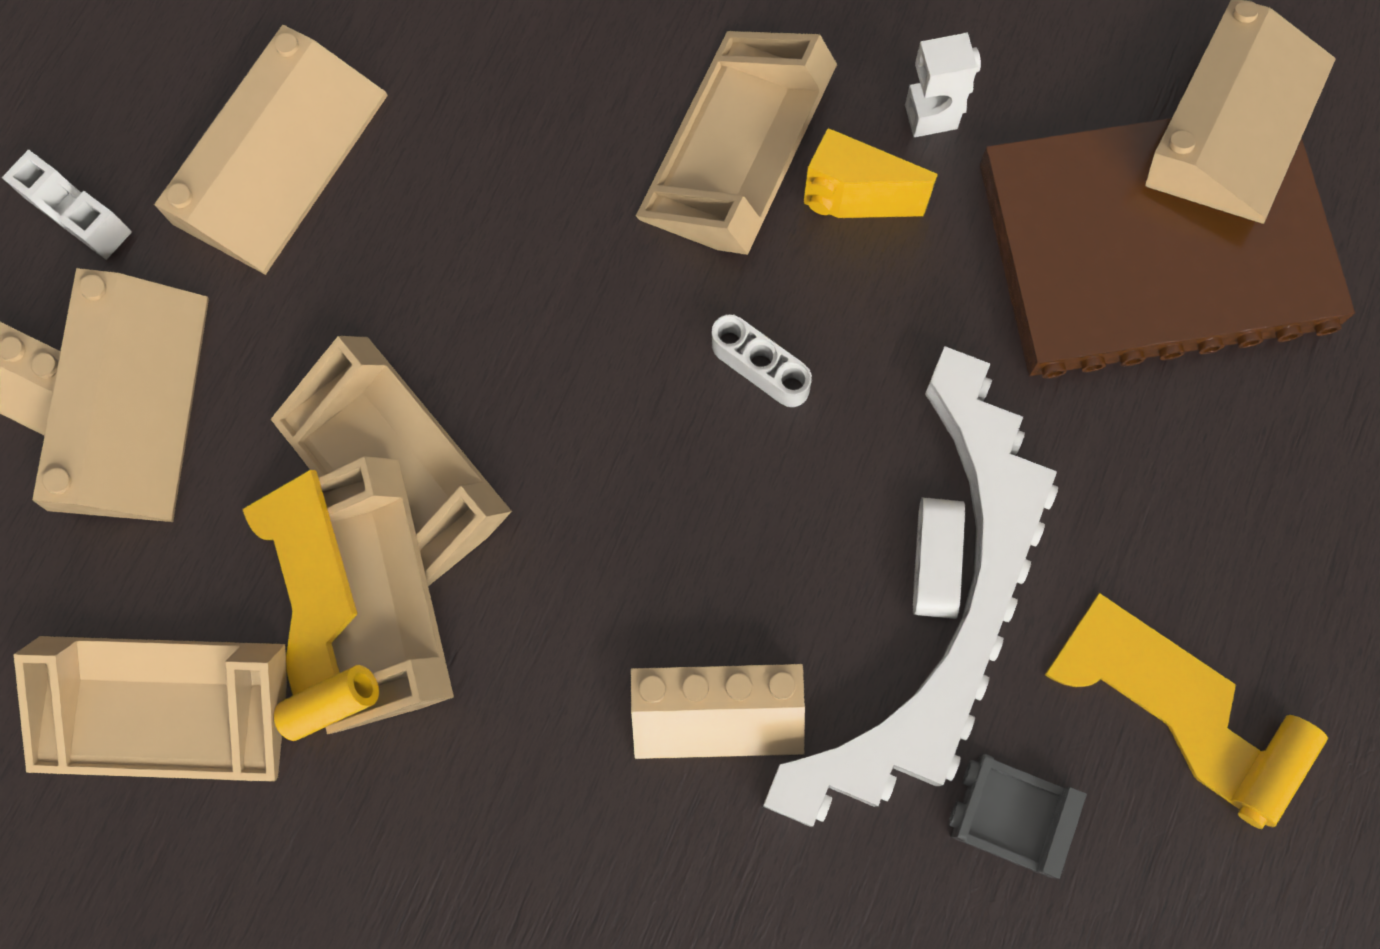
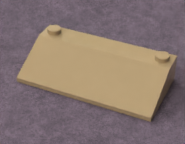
(1242, 113)
(739, 138)
(271, 150)
(121, 398)
(362, 407)
(395, 619)
(151, 707)

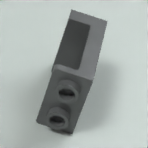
(1016, 816)

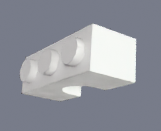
(946, 78)
(67, 205)

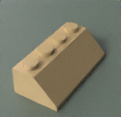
(26, 378)
(718, 711)

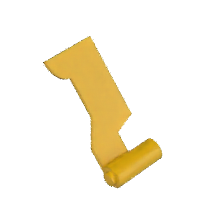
(321, 608)
(1194, 706)

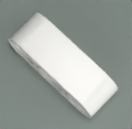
(752, 344)
(939, 558)

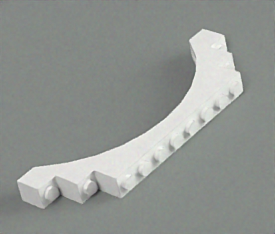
(926, 729)

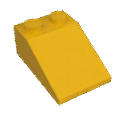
(864, 182)

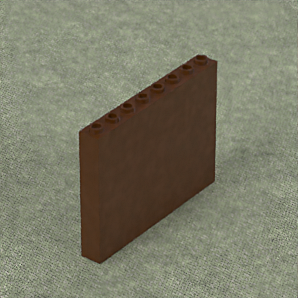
(1137, 273)

